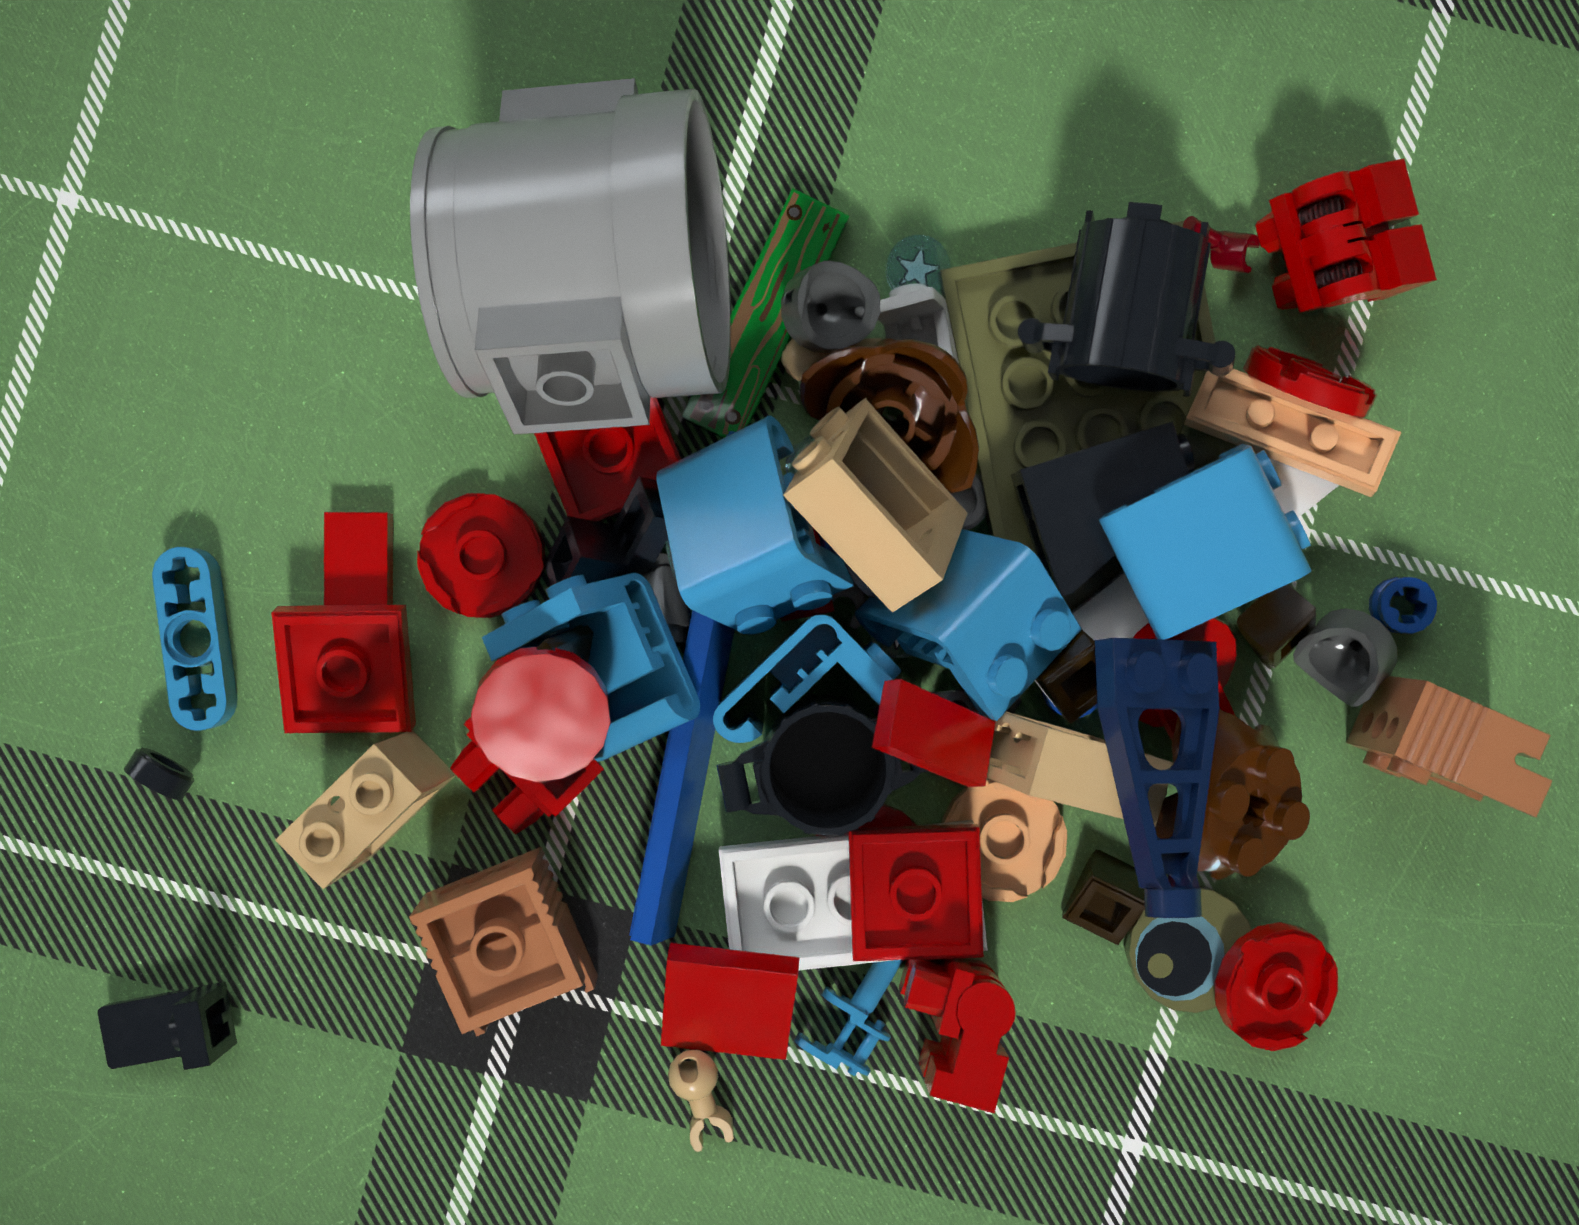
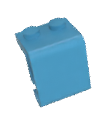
(738, 540)
(1208, 542)
(987, 621)
(628, 650)
(798, 665)

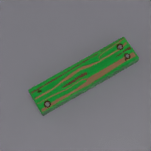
(800, 238)

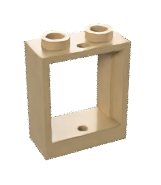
(876, 504)
(1061, 766)
(374, 803)

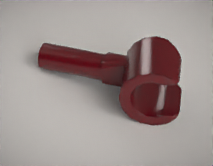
(1226, 247)

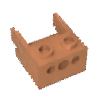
(1445, 738)
(502, 941)

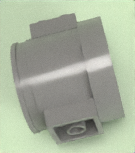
(575, 254)

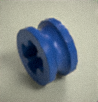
(1417, 593)

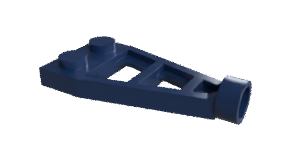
(1178, 678)

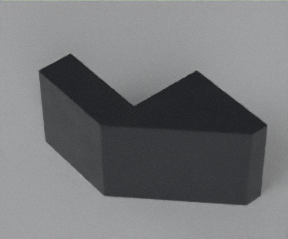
(611, 550)

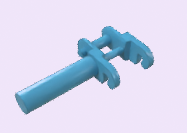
(858, 1008)

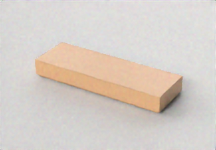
(1294, 431)

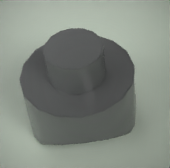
(829, 307)
(1348, 654)

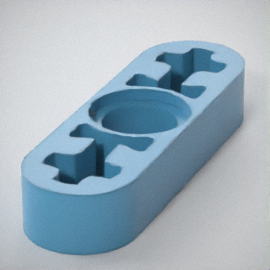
(171, 623)

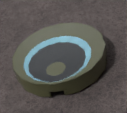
(1181, 956)

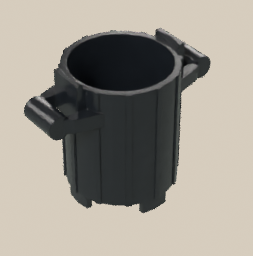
(1133, 307)
(817, 769)

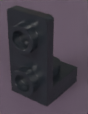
(169, 1025)

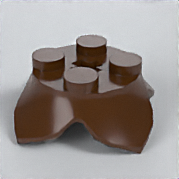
(919, 382)
(1250, 800)

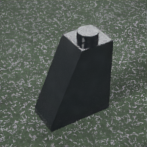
(1073, 491)

